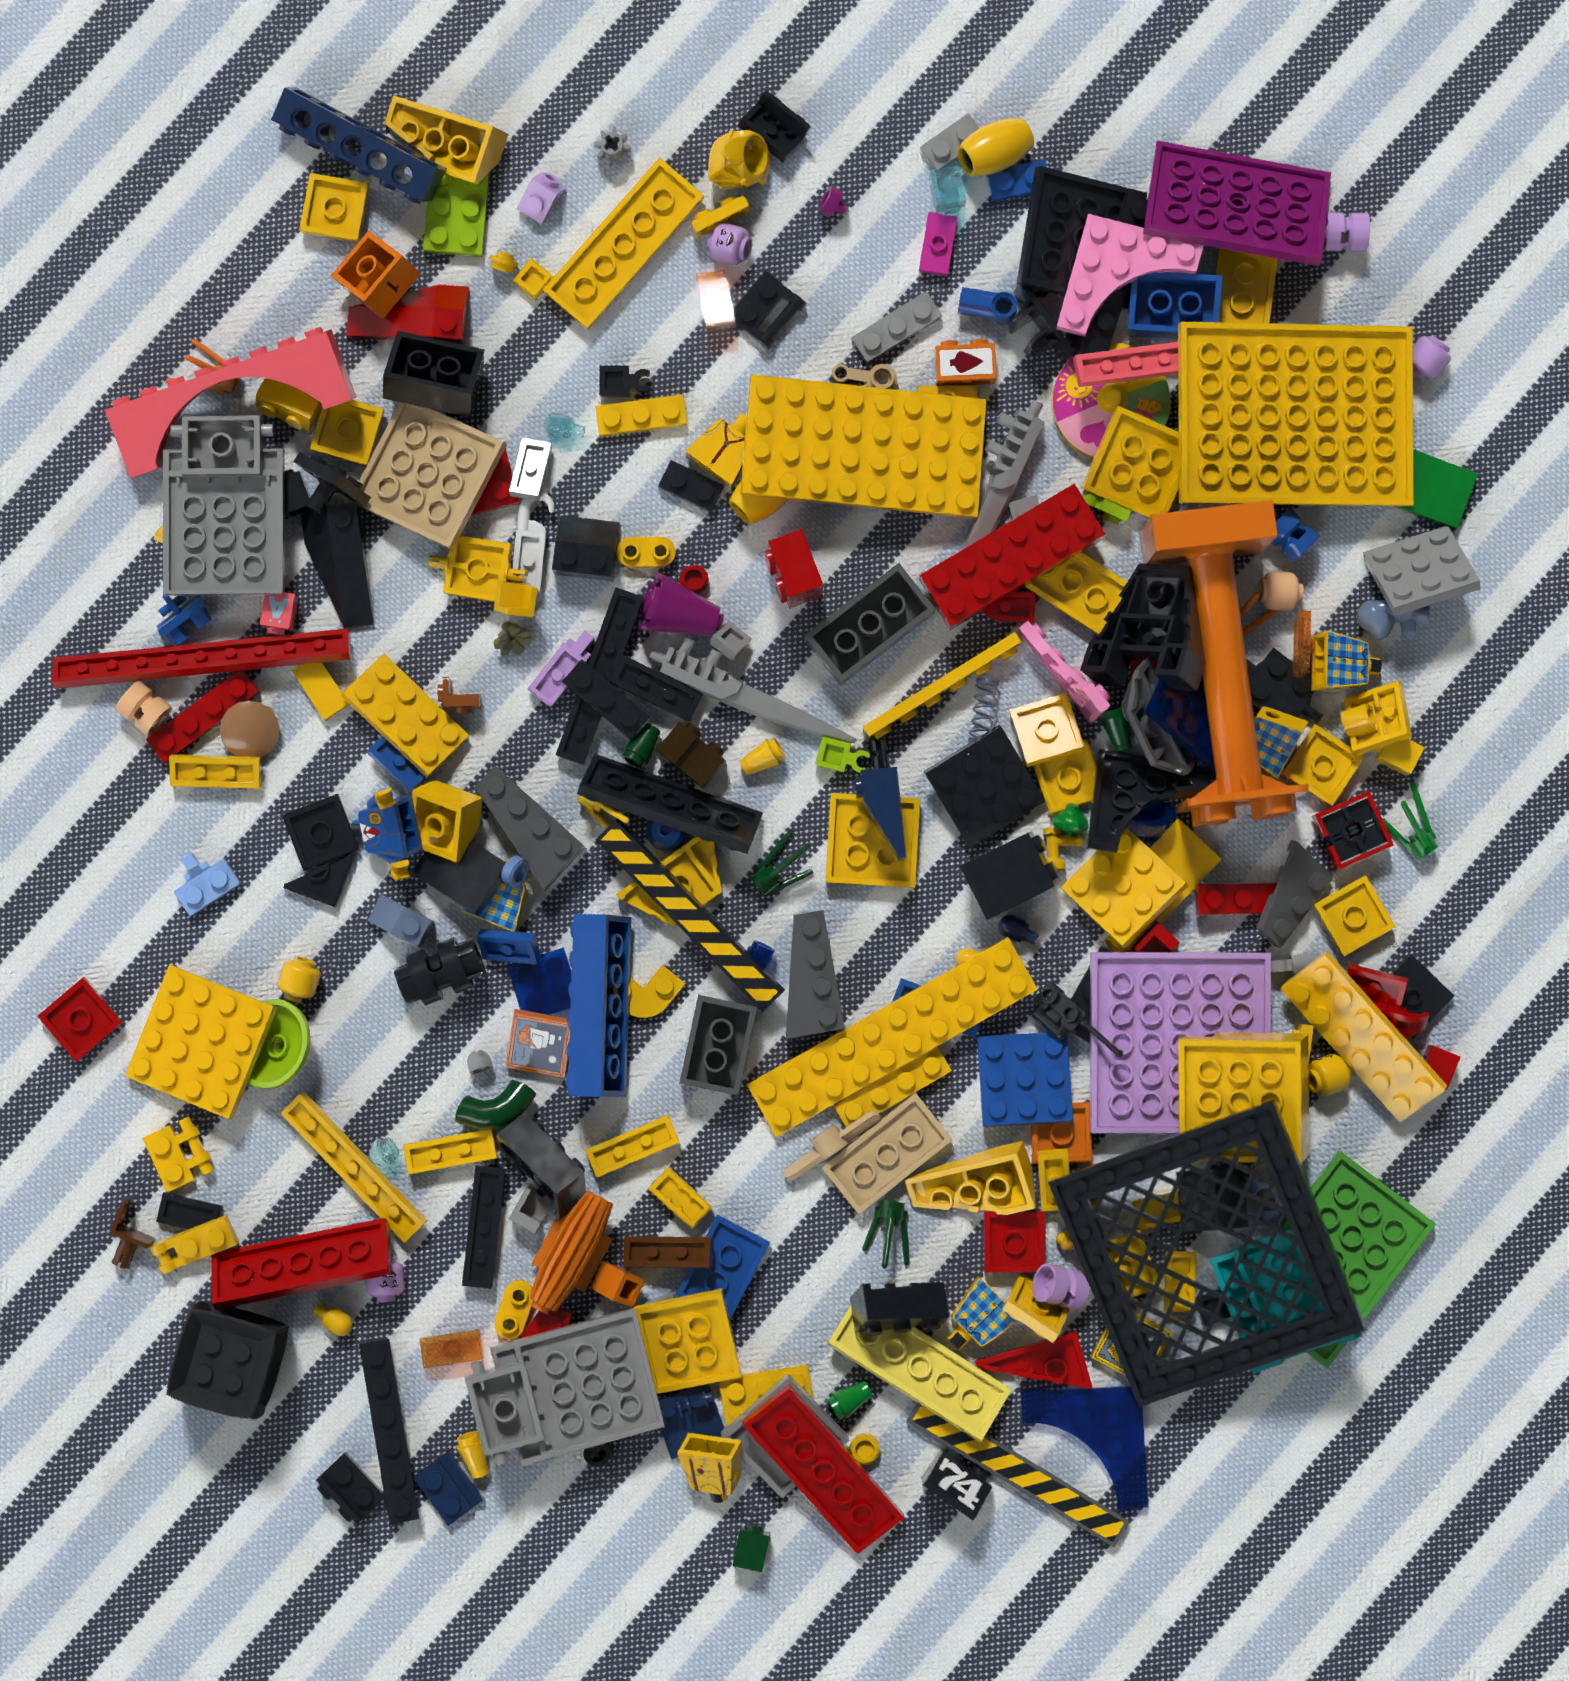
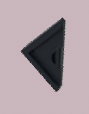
(325, 882)

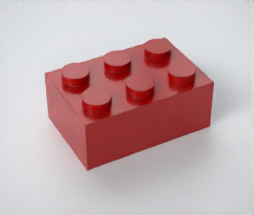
(795, 568)

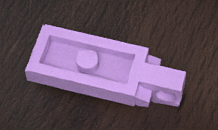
(548, 683)

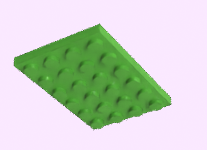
(1370, 1231)

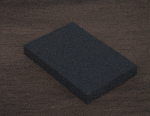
(468, 881)

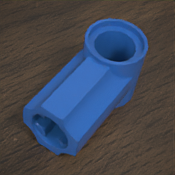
(984, 303)

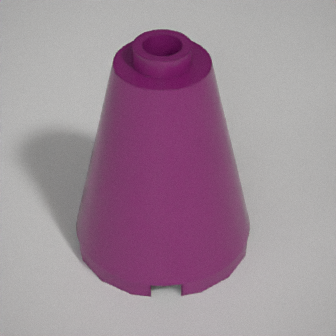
(678, 609)

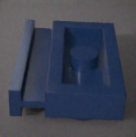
(448, 1487)

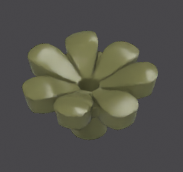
(512, 638)

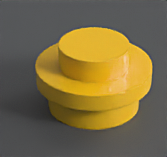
(503, 261)

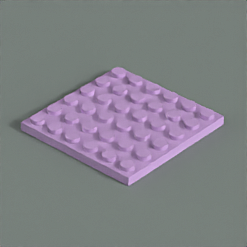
(1145, 1007)

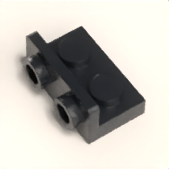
(349, 1488)

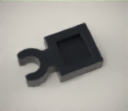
(617, 381)

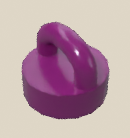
(832, 202)

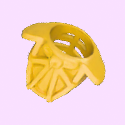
(735, 163)

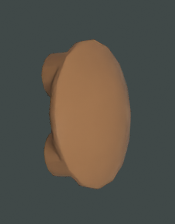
(249, 729)

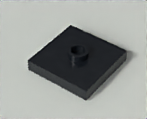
(1423, 989)

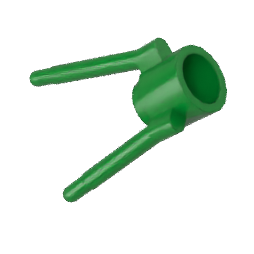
(1423, 839)

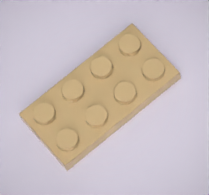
(887, 1153)

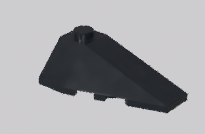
(339, 556)

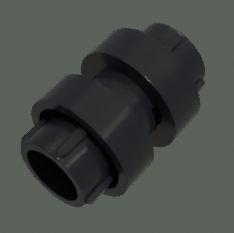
(427, 975)

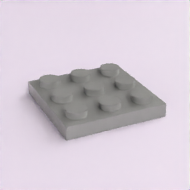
(1421, 570)
(757, 1456)

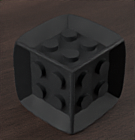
(227, 1360)

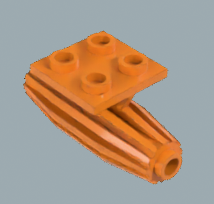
(571, 1252)

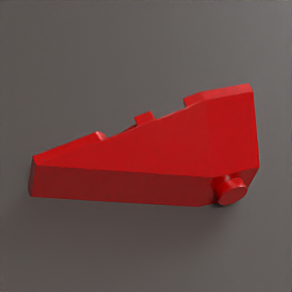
(427, 312)

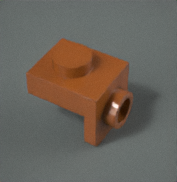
(461, 702)

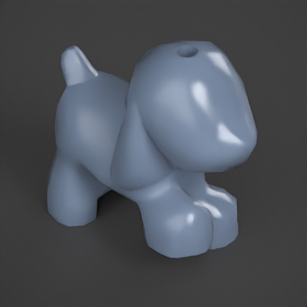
(1379, 619)

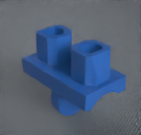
(172, 625)

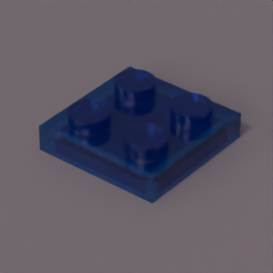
(545, 985)

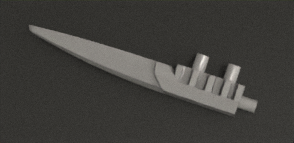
(1010, 465)
(713, 682)

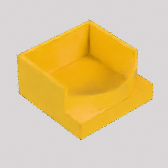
(1242, 1071)

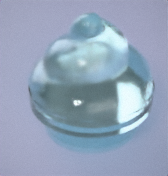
(383, 1152)

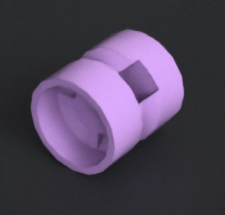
(1355, 228)
(1060, 1286)

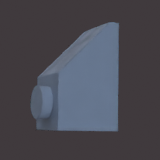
(400, 921)

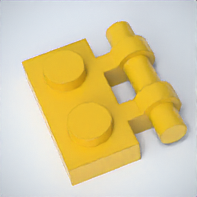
(170, 1158)

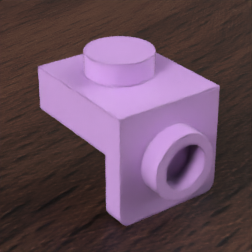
(540, 196)

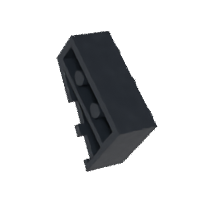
(543, 1162)

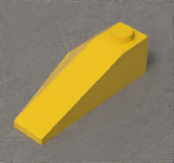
(455, 142)
(985, 1181)

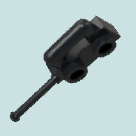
(1071, 1013)

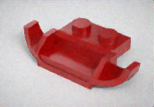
(1387, 994)

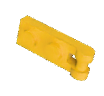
(195, 1244)

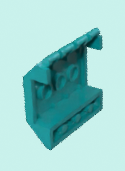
(1223, 1265)

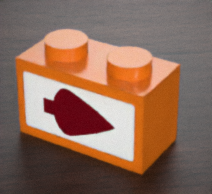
(965, 363)

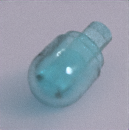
(563, 426)

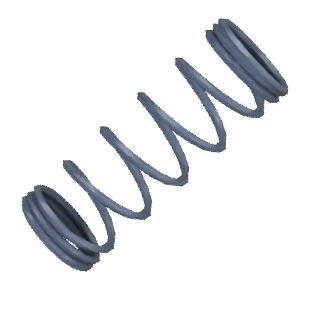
(989, 682)

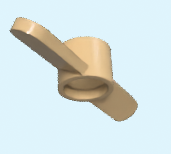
(830, 1142)

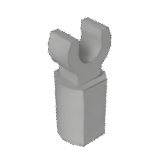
(1294, 963)

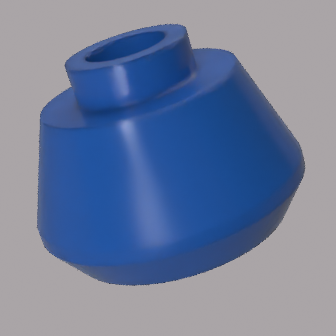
(670, 842)

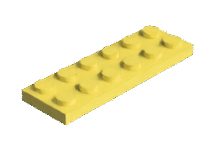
(926, 1374)

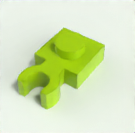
(1112, 511)
(835, 755)

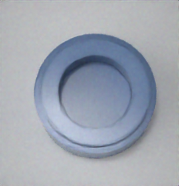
(515, 871)

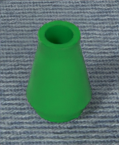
(848, 1400)

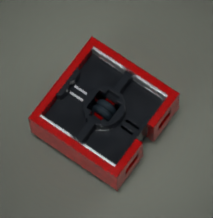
(1363, 825)

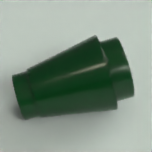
(1117, 728)
(641, 746)

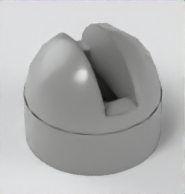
(479, 1062)

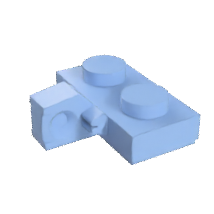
(205, 883)

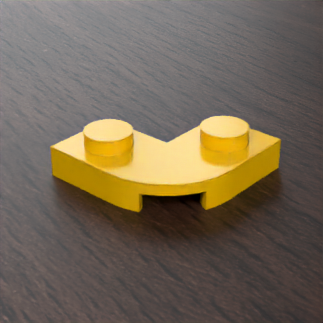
(655, 995)

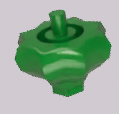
(1070, 819)

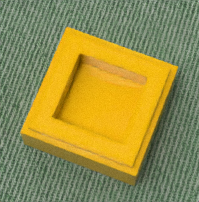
(532, 279)

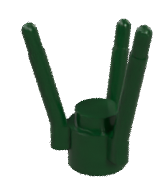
(768, 878)
(891, 1214)

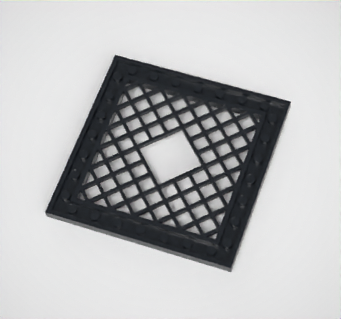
(1153, 1383)

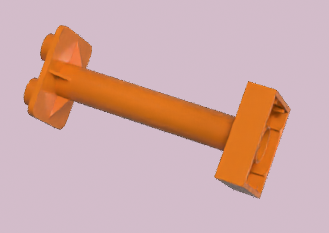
(1208, 543)

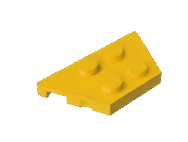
(693, 866)

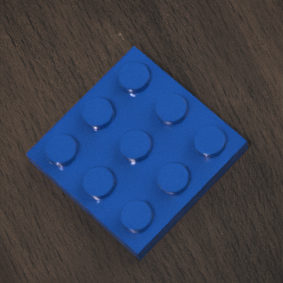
(1024, 1079)

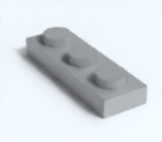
(896, 327)

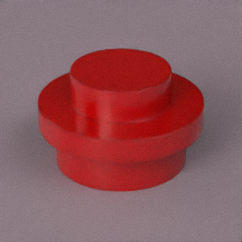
(694, 578)

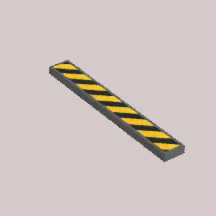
(1025, 1476)

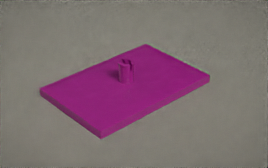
(1237, 203)

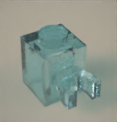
(947, 190)

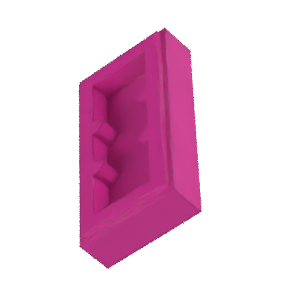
(938, 244)

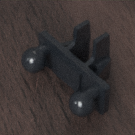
(1049, 336)

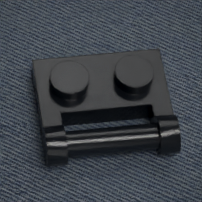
(760, 302)

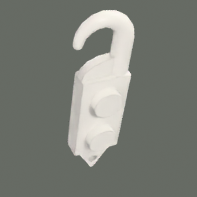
(531, 543)

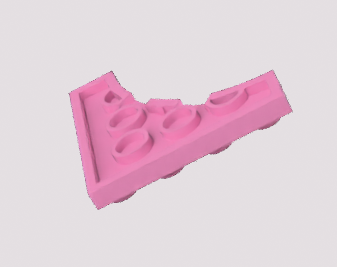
(1110, 258)
(1086, 697)

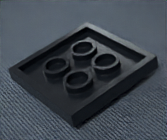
(984, 786)

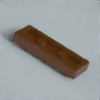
(668, 1252)

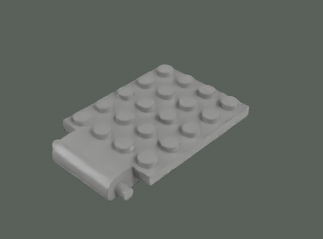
(223, 509)
(565, 1390)

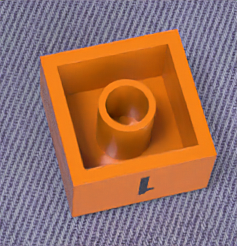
(375, 274)

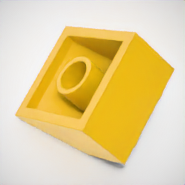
(446, 818)

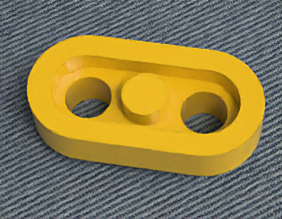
(645, 553)
(514, 1309)

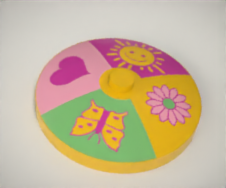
(1085, 411)

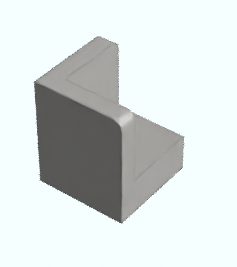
(530, 1210)

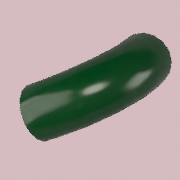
(496, 1111)

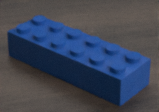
(598, 1015)

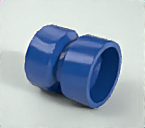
(1303, 536)

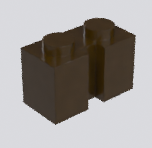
(691, 754)

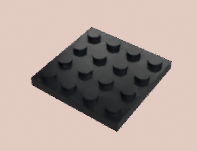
(1057, 222)

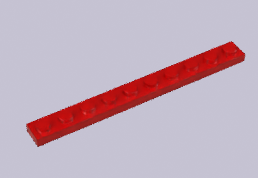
(201, 658)

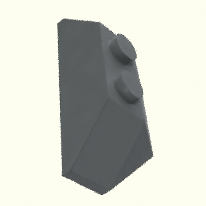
(1157, 745)

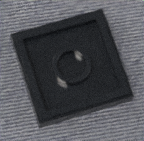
(320, 832)

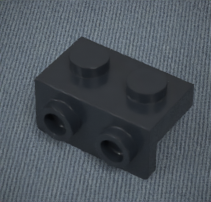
(777, 124)

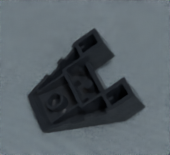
(1153, 621)

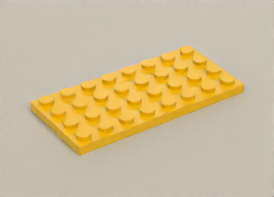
(863, 446)

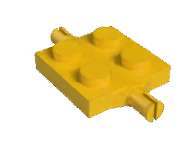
(476, 567)

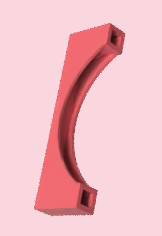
(308, 364)

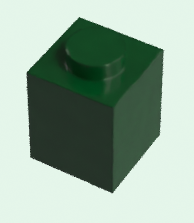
(751, 1547)

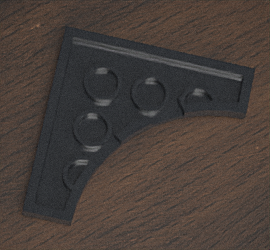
(1127, 787)

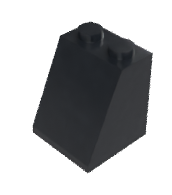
(1010, 875)

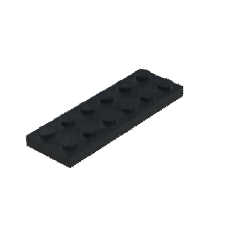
(670, 803)

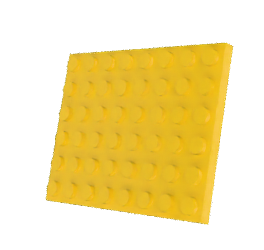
(1295, 414)

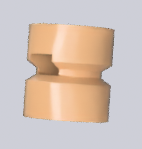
(140, 706)

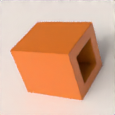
(617, 1284)

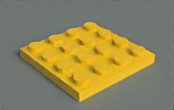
(201, 1042)

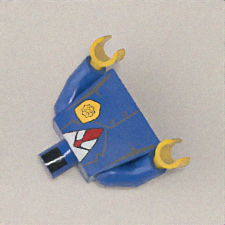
(389, 830)

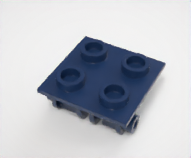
(689, 1412)

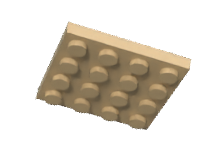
(429, 473)

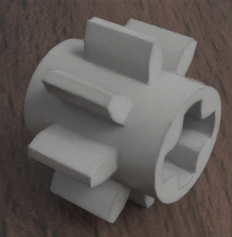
(610, 154)

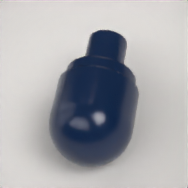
(1017, 929)

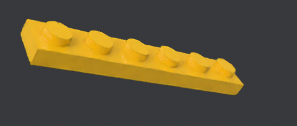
(953, 680)
(353, 1166)

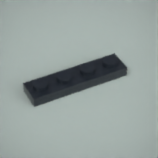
(484, 1227)

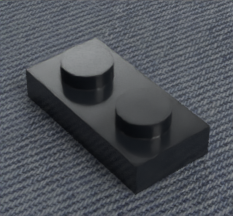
(691, 486)

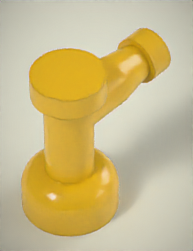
(1054, 840)

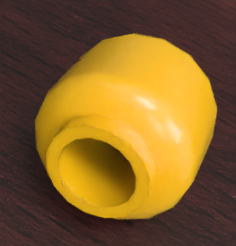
(299, 979)
(1329, 1075)

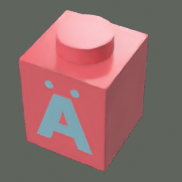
(279, 613)

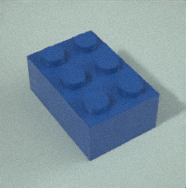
(1169, 298)

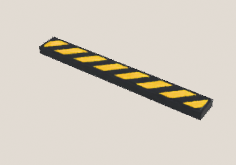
(690, 915)

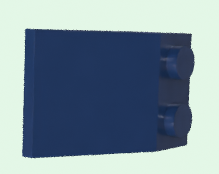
(882, 801)

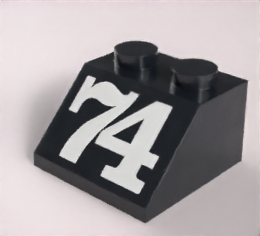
(957, 1483)

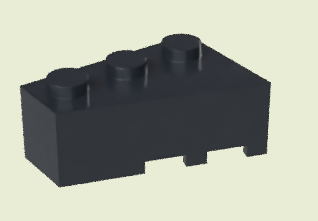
(899, 1307)

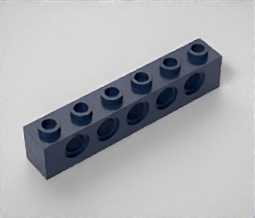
(425, 172)

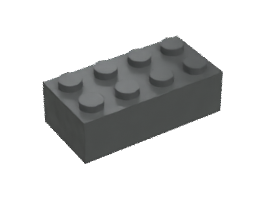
(869, 624)

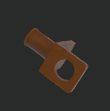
(129, 1237)

